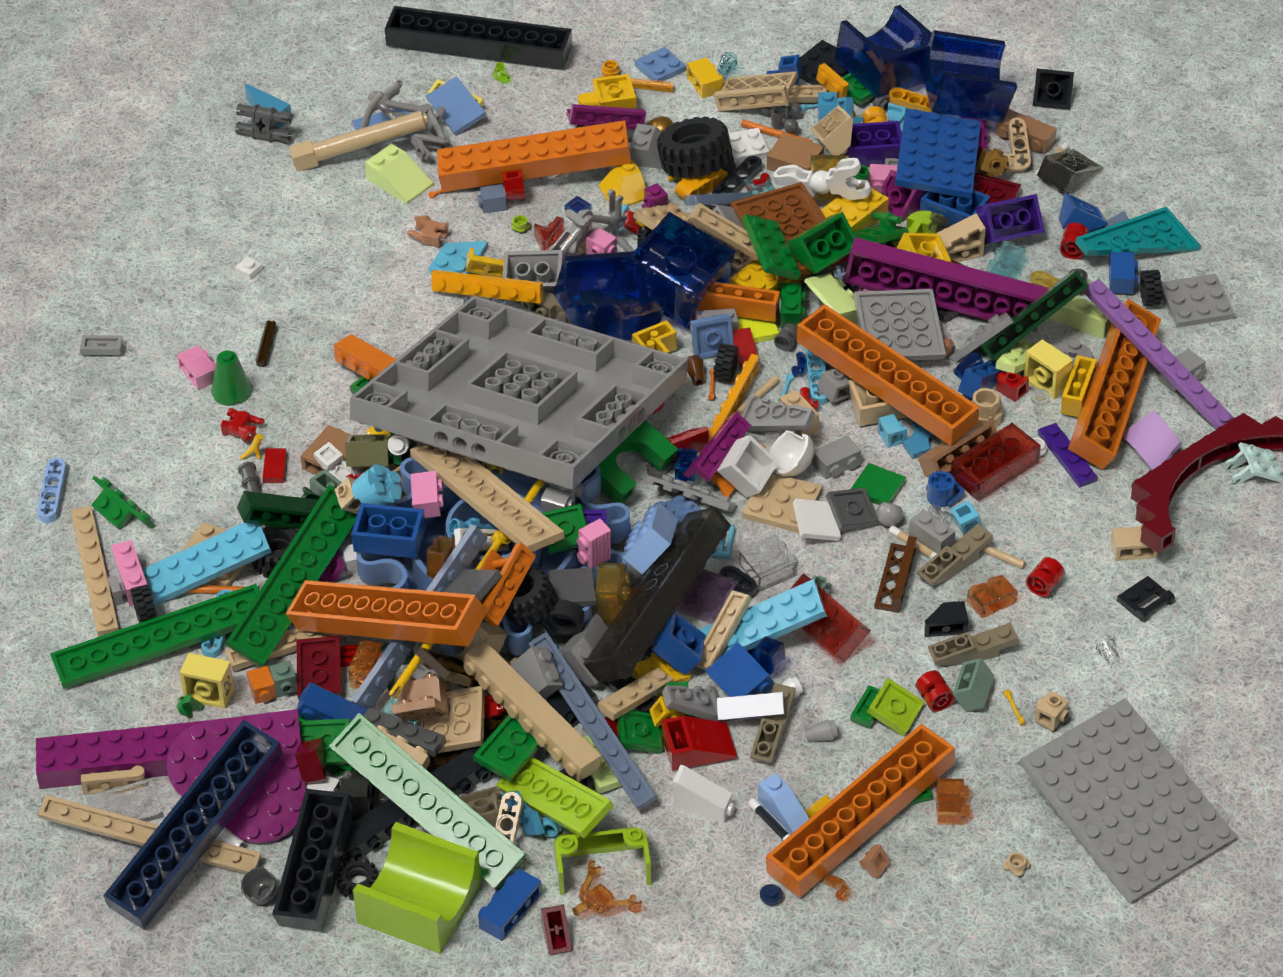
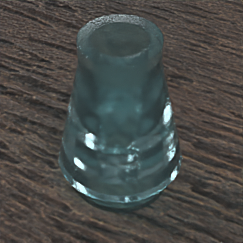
(727, 63)

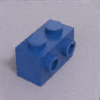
(1122, 272)

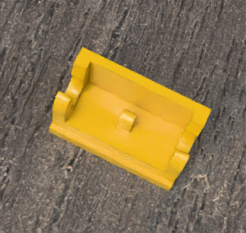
(484, 265)

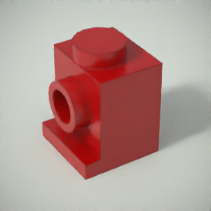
(1012, 385)

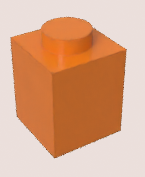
(261, 684)

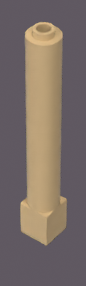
(307, 155)

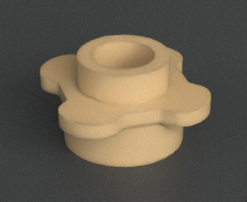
(1016, 858)

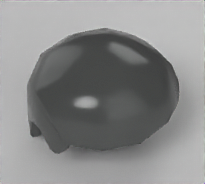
(259, 886)

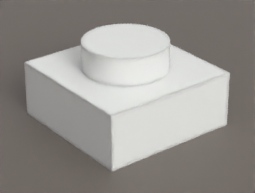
(248, 267)

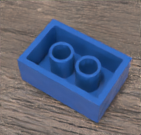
(952, 206)
(388, 530)

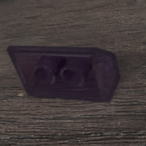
(706, 596)

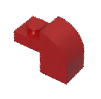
(514, 185)

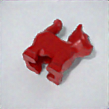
(240, 425)

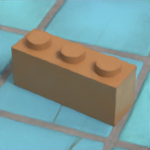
(1040, 135)

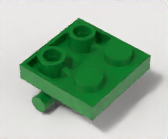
(885, 230)

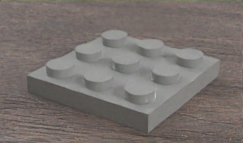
(1196, 300)

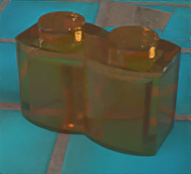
(438, 554)
(992, 596)
(951, 801)

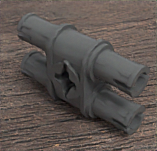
(260, 117)

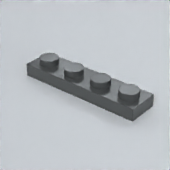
(414, 734)

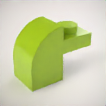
(919, 221)

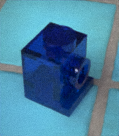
(683, 461)

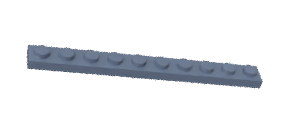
(398, 650)
(598, 729)

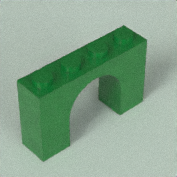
(644, 441)

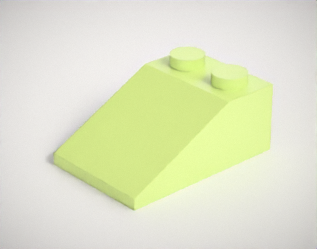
(397, 174)

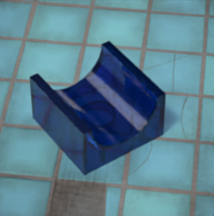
(964, 76)
(677, 264)
(593, 298)

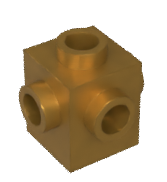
(992, 162)

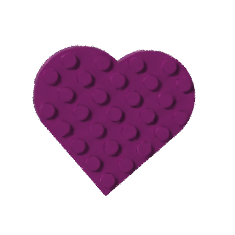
(276, 802)

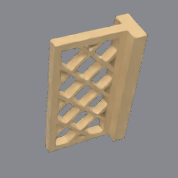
(750, 97)
(726, 232)

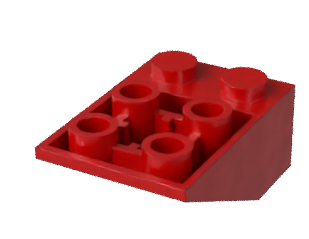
(696, 741)

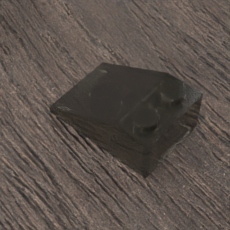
(1068, 170)

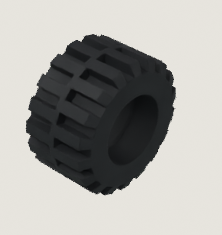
(278, 539)
(532, 598)

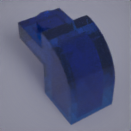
(768, 654)

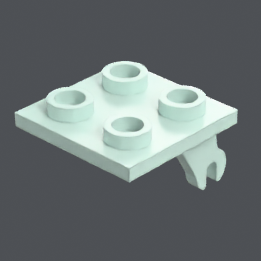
(1261, 463)

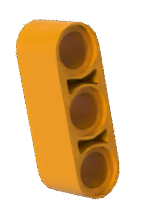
(909, 99)
(701, 185)

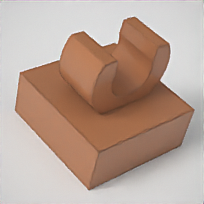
(875, 861)

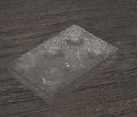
(132, 800)

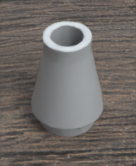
(822, 731)

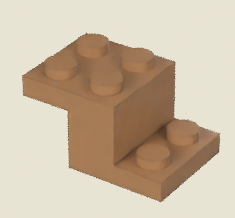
(422, 698)

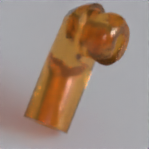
(839, 884)

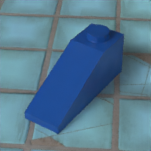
(978, 377)

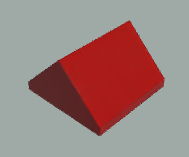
(691, 439)

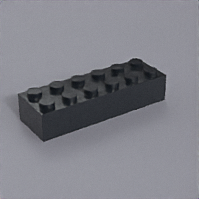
(314, 859)

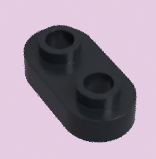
(745, 583)

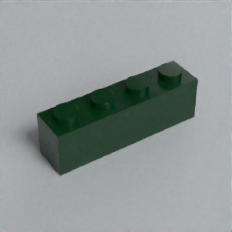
(274, 509)

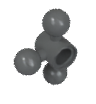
(780, 115)

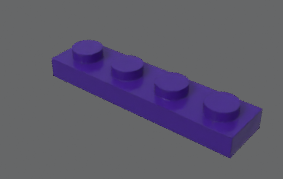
(1073, 464)

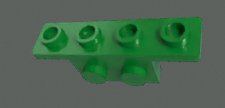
(116, 508)

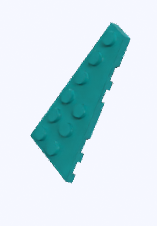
(1147, 233)

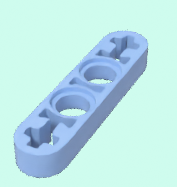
(51, 490)

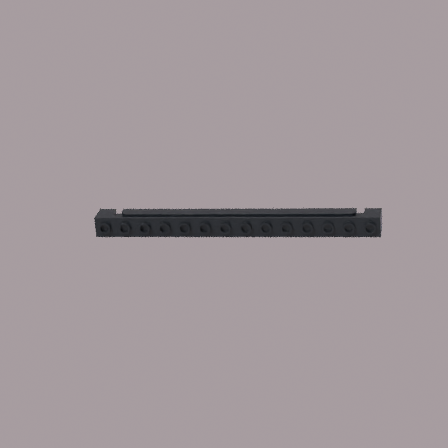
(458, 775)

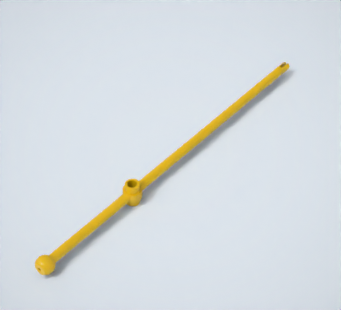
(498, 539)

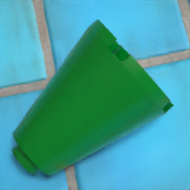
(230, 380)

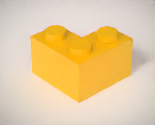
(658, 337)

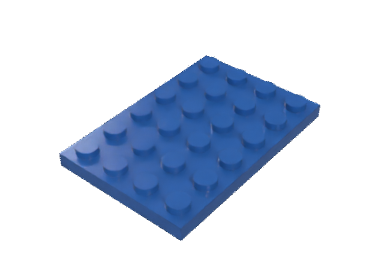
(938, 153)

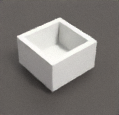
(748, 466)

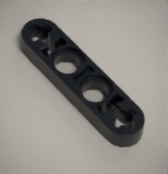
(733, 178)

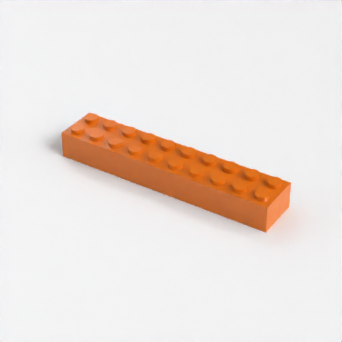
(535, 155)
(888, 374)
(1111, 393)
(387, 613)
(860, 810)

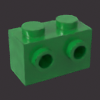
(791, 304)

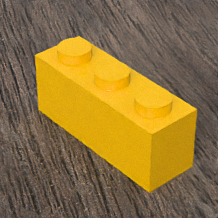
(1077, 386)

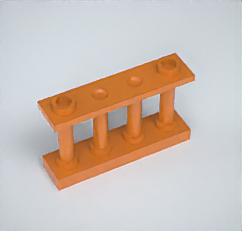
(513, 572)

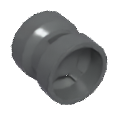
(786, 337)

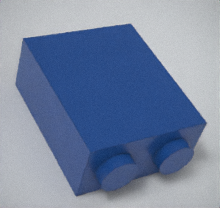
(739, 674)

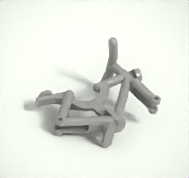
(383, 101)
(586, 222)

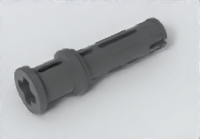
(250, 480)

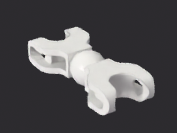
(837, 181)

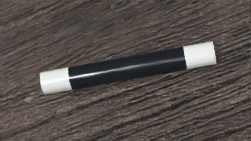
(768, 819)

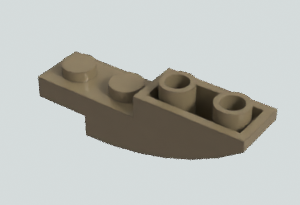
(548, 308)
(957, 557)
(967, 648)
(773, 728)

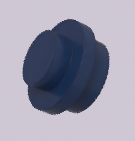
(771, 894)

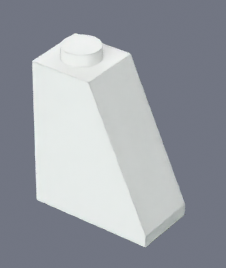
(701, 796)

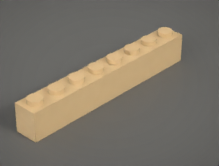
(532, 711)

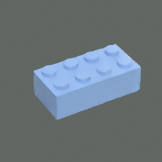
(650, 537)

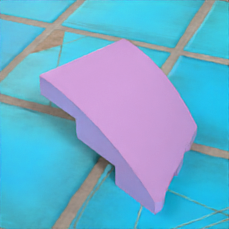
(1152, 440)

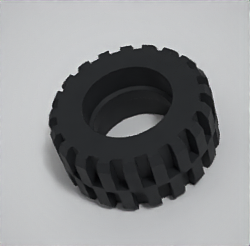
(694, 147)

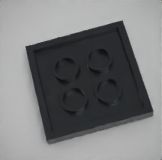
(819, 54)

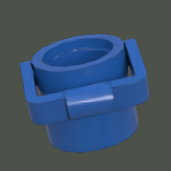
(941, 489)

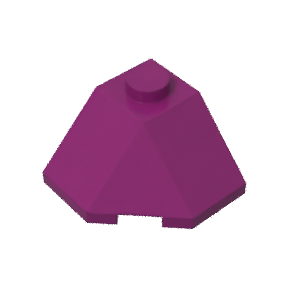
(902, 200)

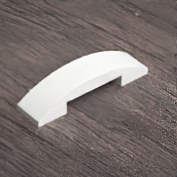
(333, 462)

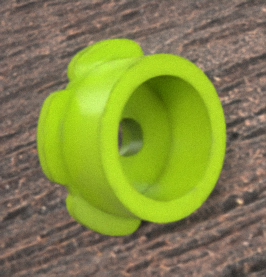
(520, 223)

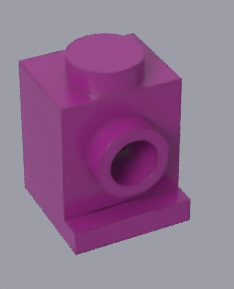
(654, 196)

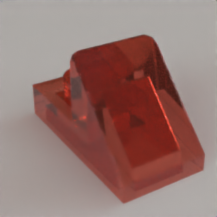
(549, 235)

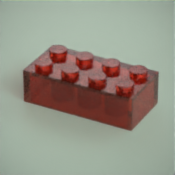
(995, 461)
(838, 631)

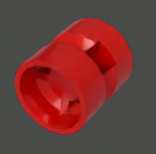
(1068, 246)
(1045, 576)
(935, 691)

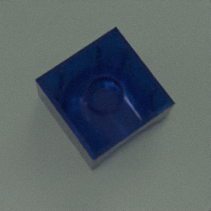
(887, 57)

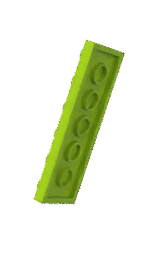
(558, 797)

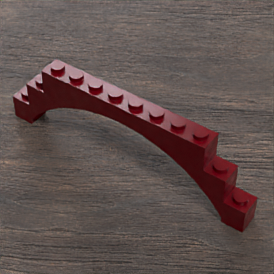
(1157, 487)

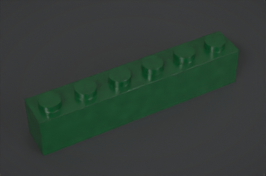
(1035, 314)

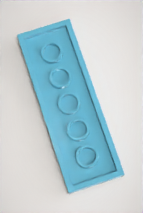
(206, 561)
(777, 616)

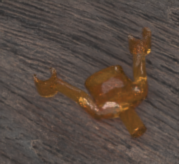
(600, 898)

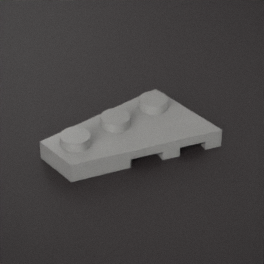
(694, 702)

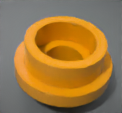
(610, 67)

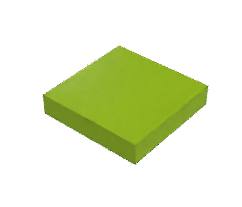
(895, 707)

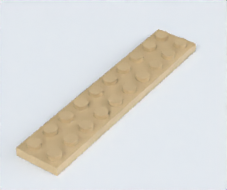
(489, 497)

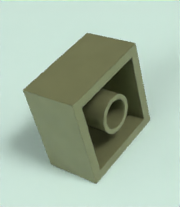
(367, 450)

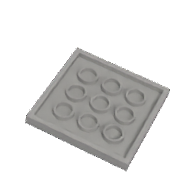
(902, 321)

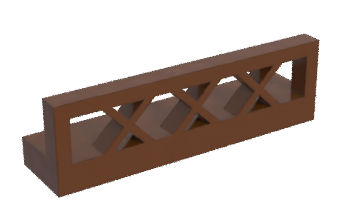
(900, 578)

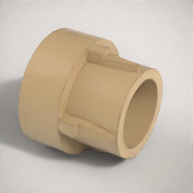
(989, 404)

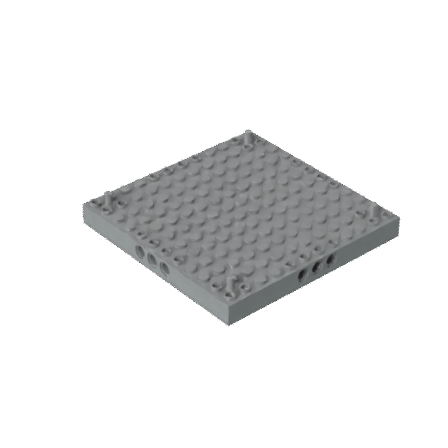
(520, 391)

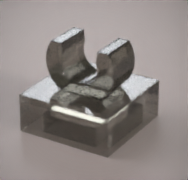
(938, 219)

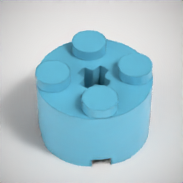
(377, 486)

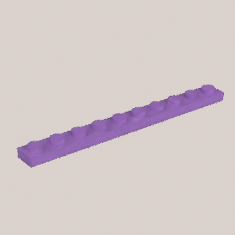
(1157, 354)

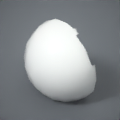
(793, 453)

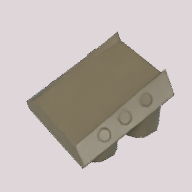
(487, 805)

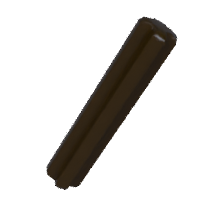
(266, 343)

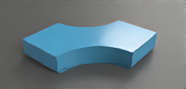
(919, 441)
(529, 818)

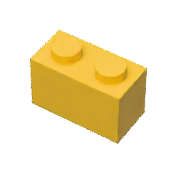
(704, 77)

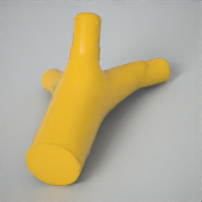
(254, 447)

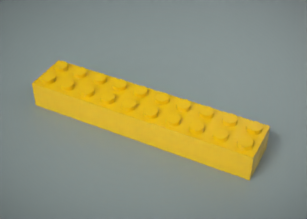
(859, 217)

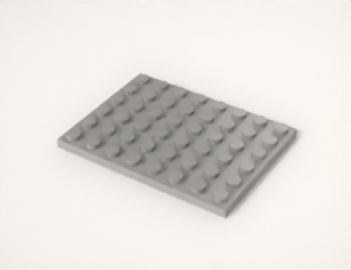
(1127, 800)

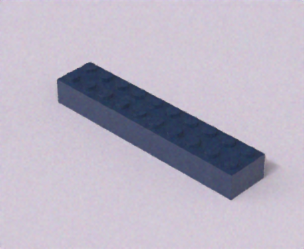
(193, 824)

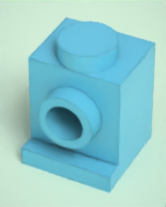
(891, 430)
(965, 517)

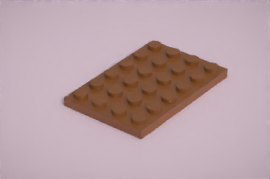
(789, 207)

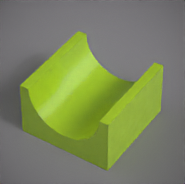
(420, 889)

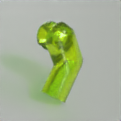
(499, 73)

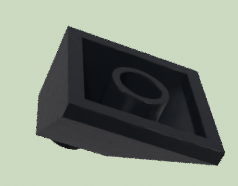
(1053, 88)

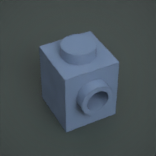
(492, 199)

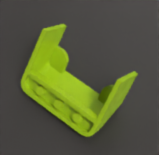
(601, 842)

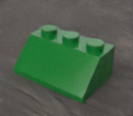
(823, 243)

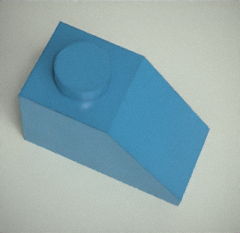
(826, 103)

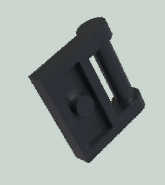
(1141, 594)

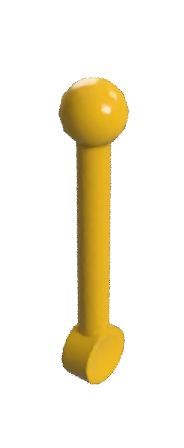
(1007, 693)

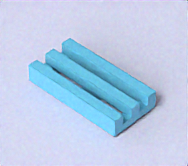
(720, 553)

